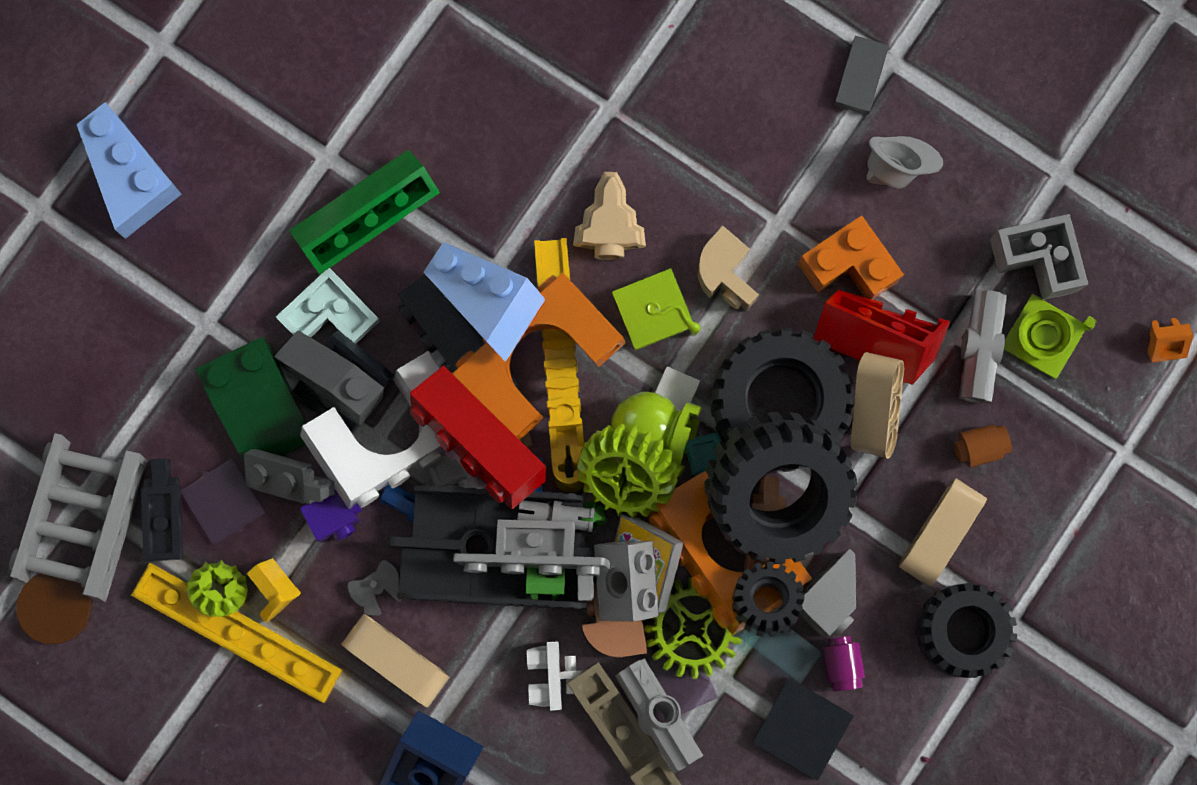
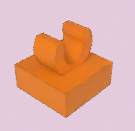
(1170, 341)

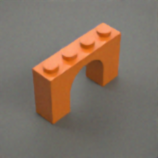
(563, 310)
(683, 519)

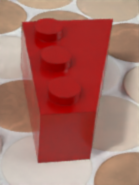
(861, 326)

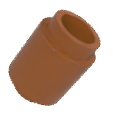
(982, 445)

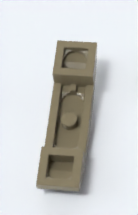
(620, 728)

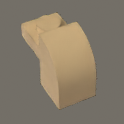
(716, 268)

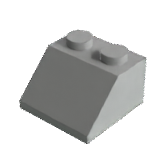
(832, 596)

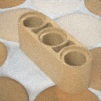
(877, 405)
(942, 532)
(395, 660)

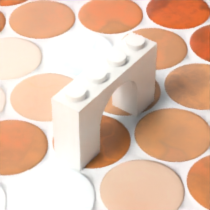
(358, 471)

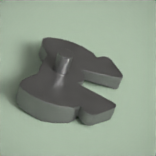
(364, 590)

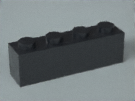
(442, 323)

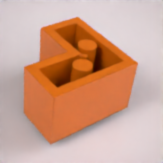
(853, 252)

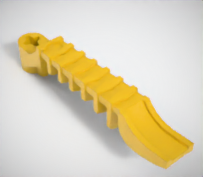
(561, 371)

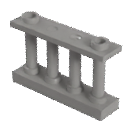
(105, 542)

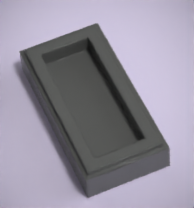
(861, 75)

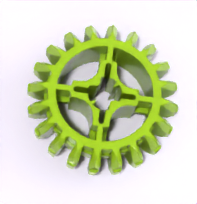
(627, 470)
(666, 648)

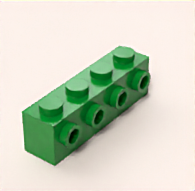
(364, 211)

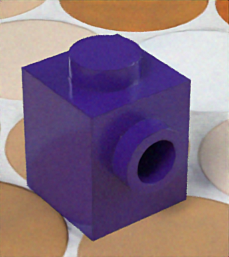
(331, 518)

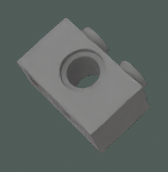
(629, 586)

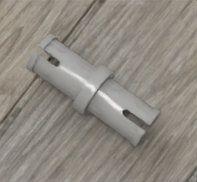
(557, 512)

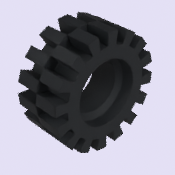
(764, 621)

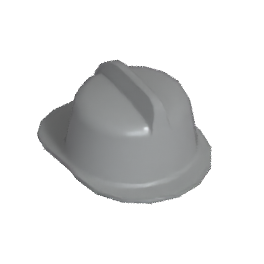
(900, 159)

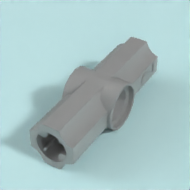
(982, 346)
(647, 694)

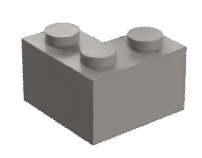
(1047, 246)

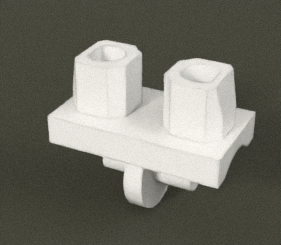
(548, 658)

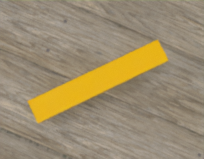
(240, 635)

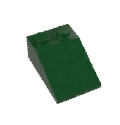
(254, 399)

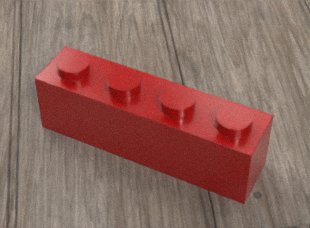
(477, 438)

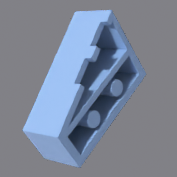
(125, 171)
(487, 295)

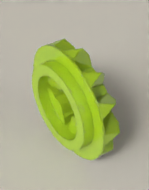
(211, 602)

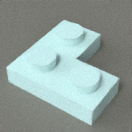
(327, 301)

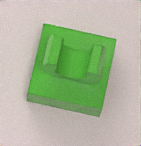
(544, 584)

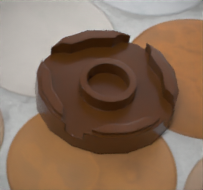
(53, 609)

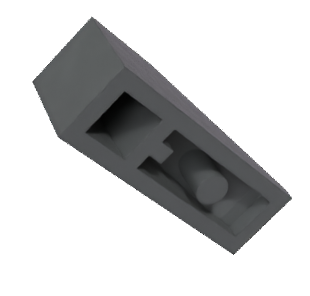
(331, 377)

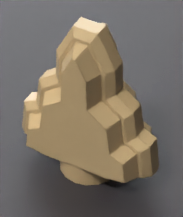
(609, 223)

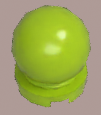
(660, 416)

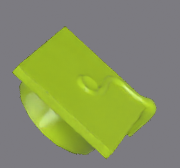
(654, 309)
(1045, 336)

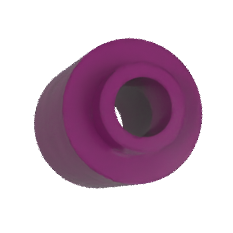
(844, 664)

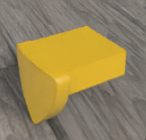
(274, 586)

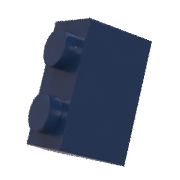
(431, 755)

